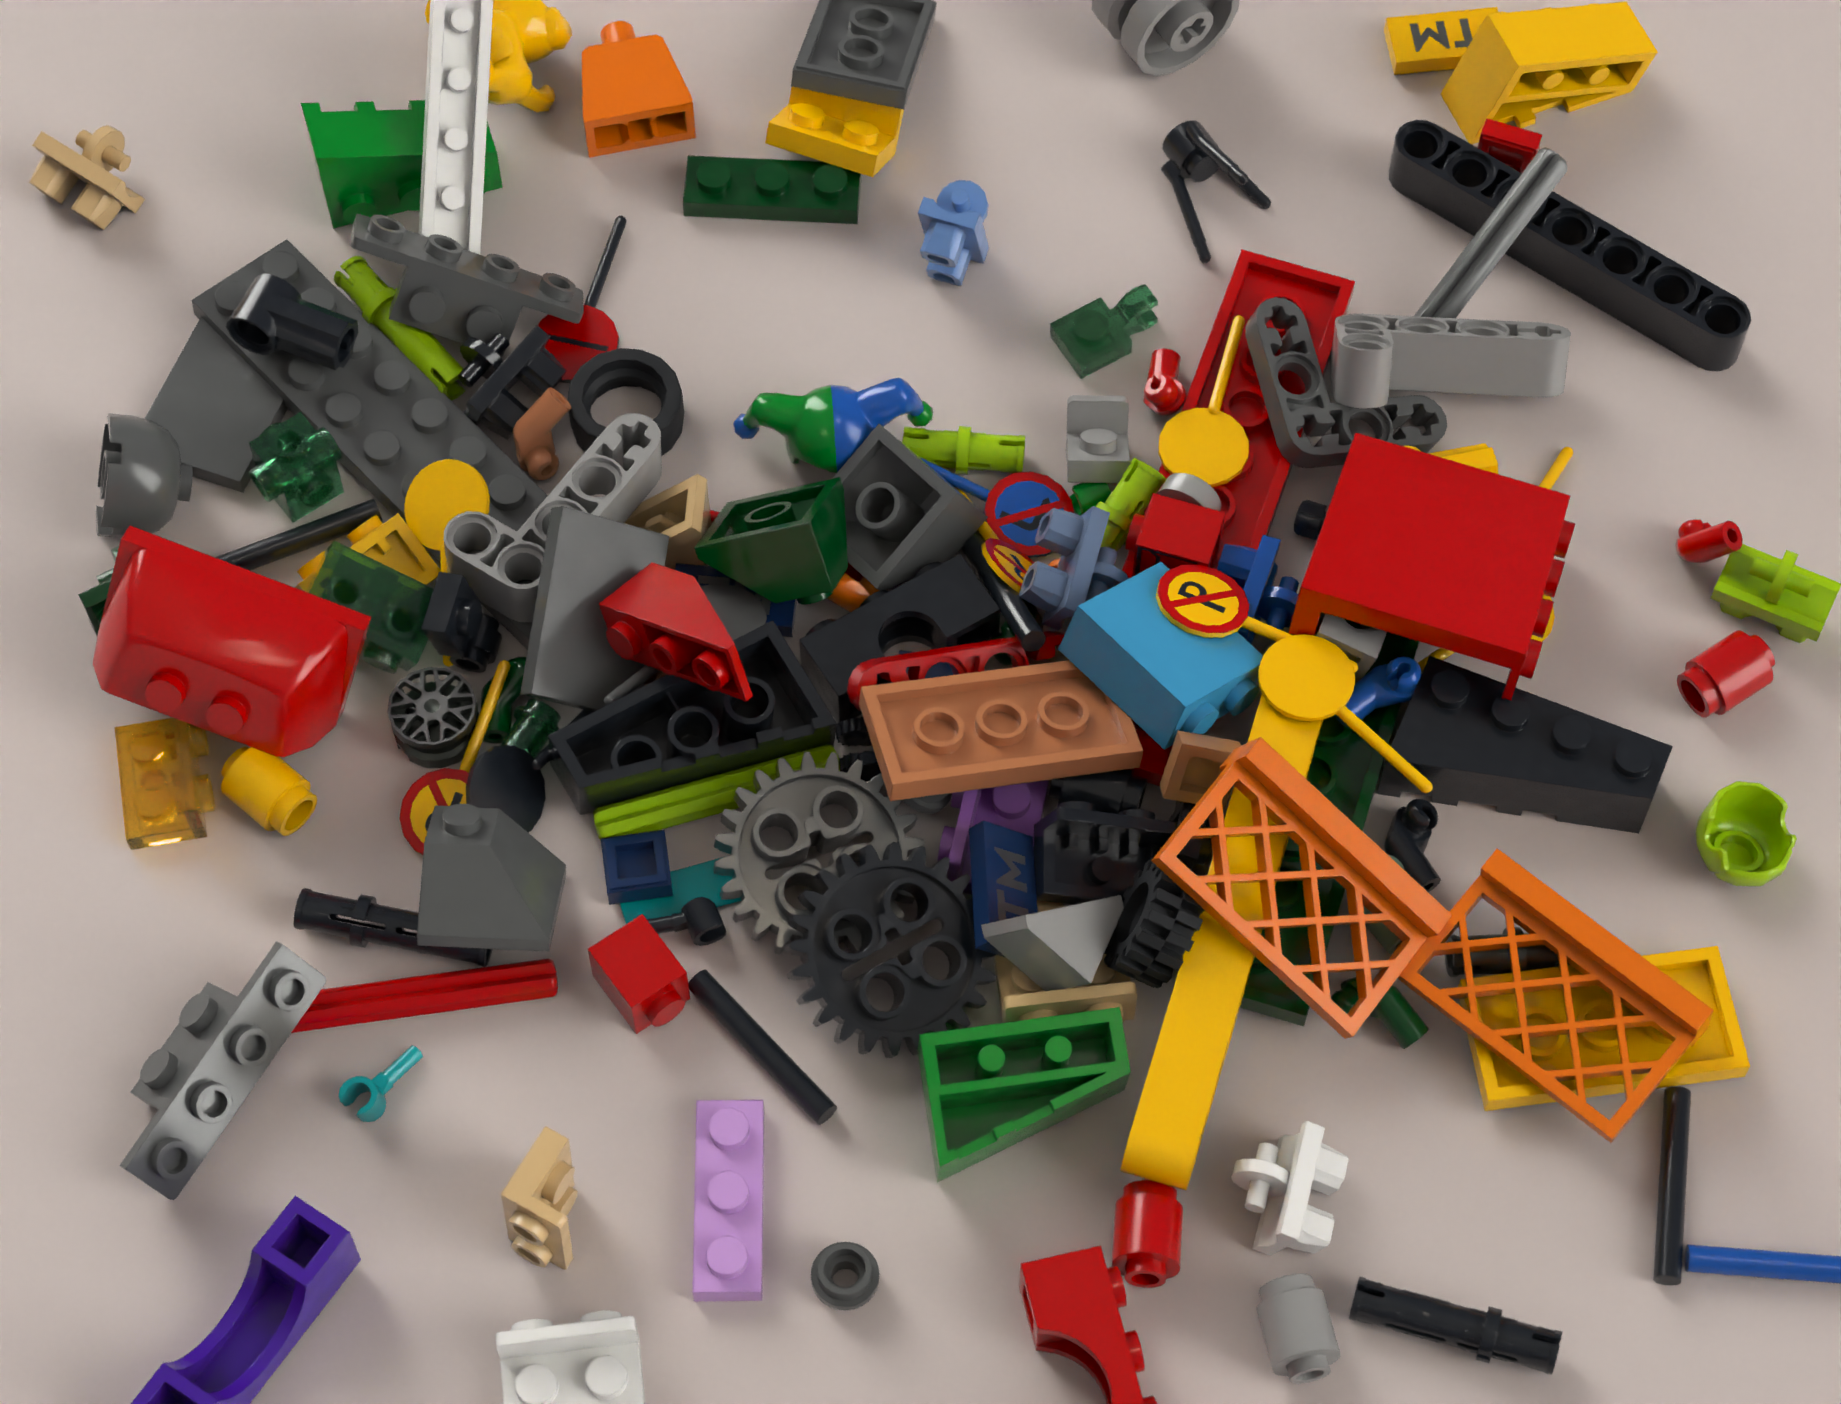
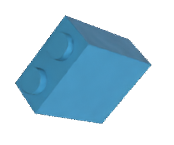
(1155, 668)

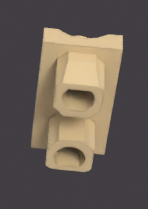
(104, 191)

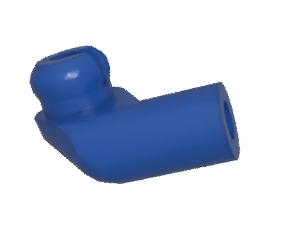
(1384, 687)

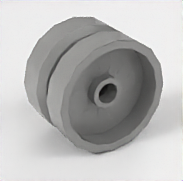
(1165, 33)

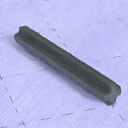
(1495, 236)

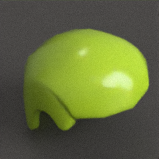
(1745, 834)

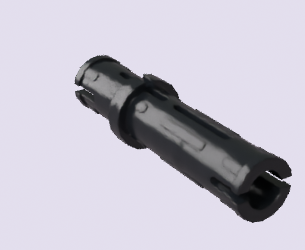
(321, 911)
(1456, 1325)

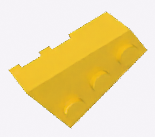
(1546, 60)

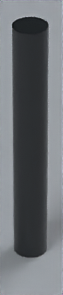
(302, 537)
(1007, 599)
(762, 1047)
(1672, 1186)

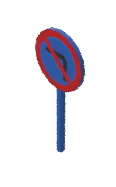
(1015, 505)

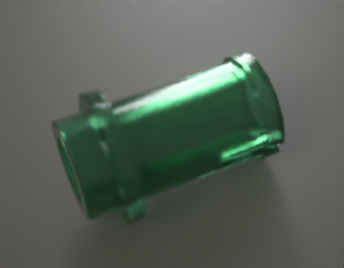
(532, 726)

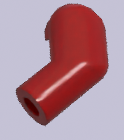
(1703, 543)

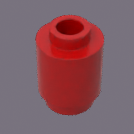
(1726, 674)
(1147, 1233)

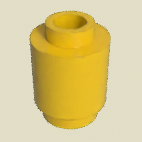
(268, 790)

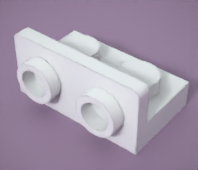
(572, 1361)

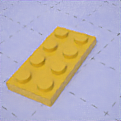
(1714, 1057)

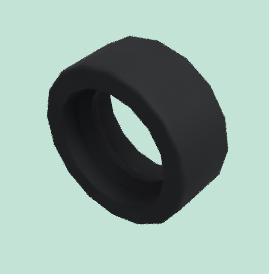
(620, 369)

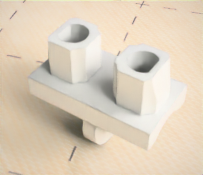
(1281, 1187)

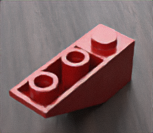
(672, 627)

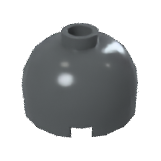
(139, 476)

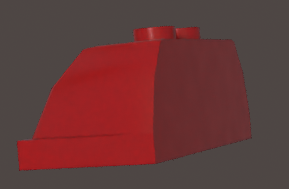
(225, 646)

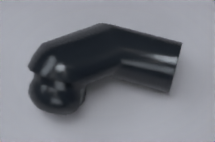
(1408, 840)

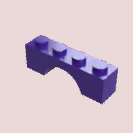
(285, 1289)

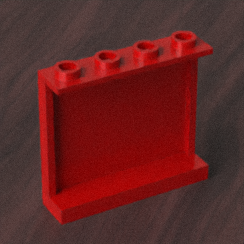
(1438, 555)

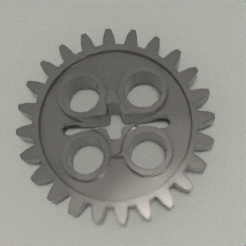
(795, 805)

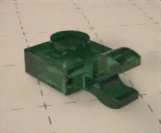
(1101, 336)

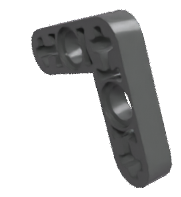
(1313, 408)

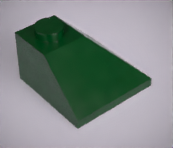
(782, 542)

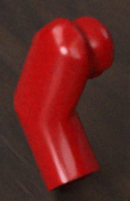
(1163, 390)

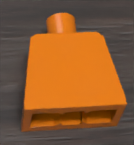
(632, 93)

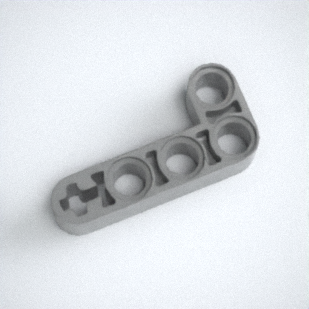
(1444, 356)
(619, 464)

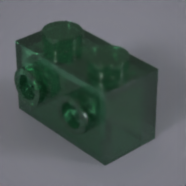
(386, 595)

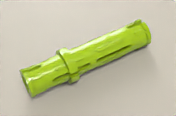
(417, 345)

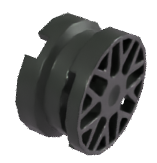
(434, 718)

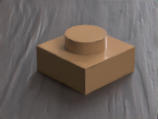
(1194, 766)

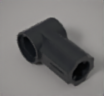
(277, 317)

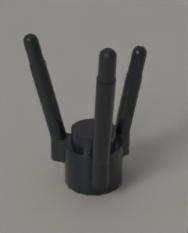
(1198, 157)

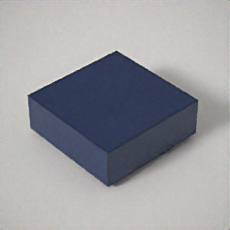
(636, 867)

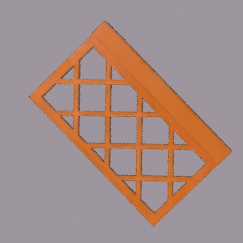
(1338, 847)
(1590, 950)

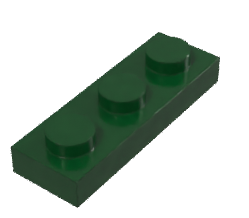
(770, 190)

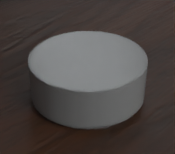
(1191, 490)

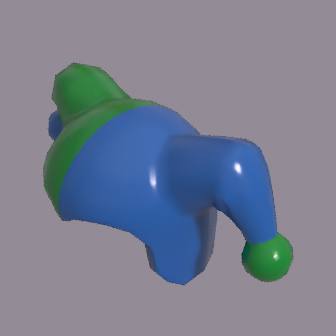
(832, 419)

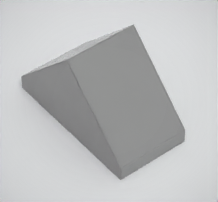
(1060, 944)

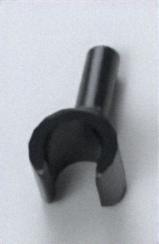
(697, 916)

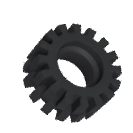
(1153, 928)

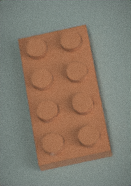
(995, 730)

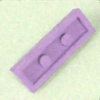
(728, 1200)

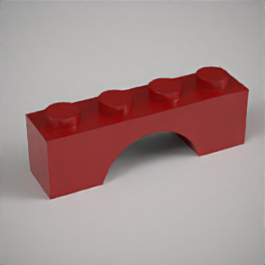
(1076, 1314)

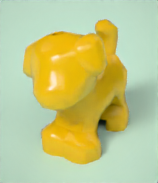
(520, 36)

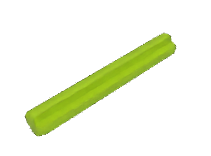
(692, 799)

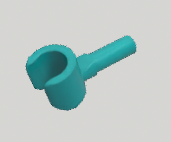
(378, 1085)

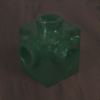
(296, 466)

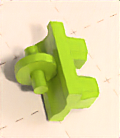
(1775, 592)

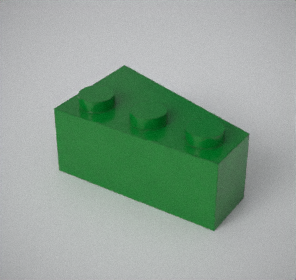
(374, 159)
(1016, 1079)

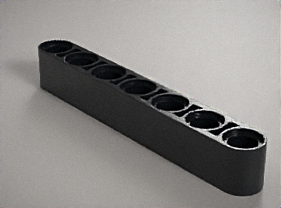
(1574, 249)

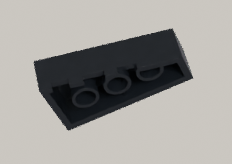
(686, 732)
(1522, 753)

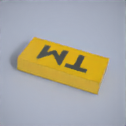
(1431, 39)

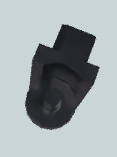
(528, 363)

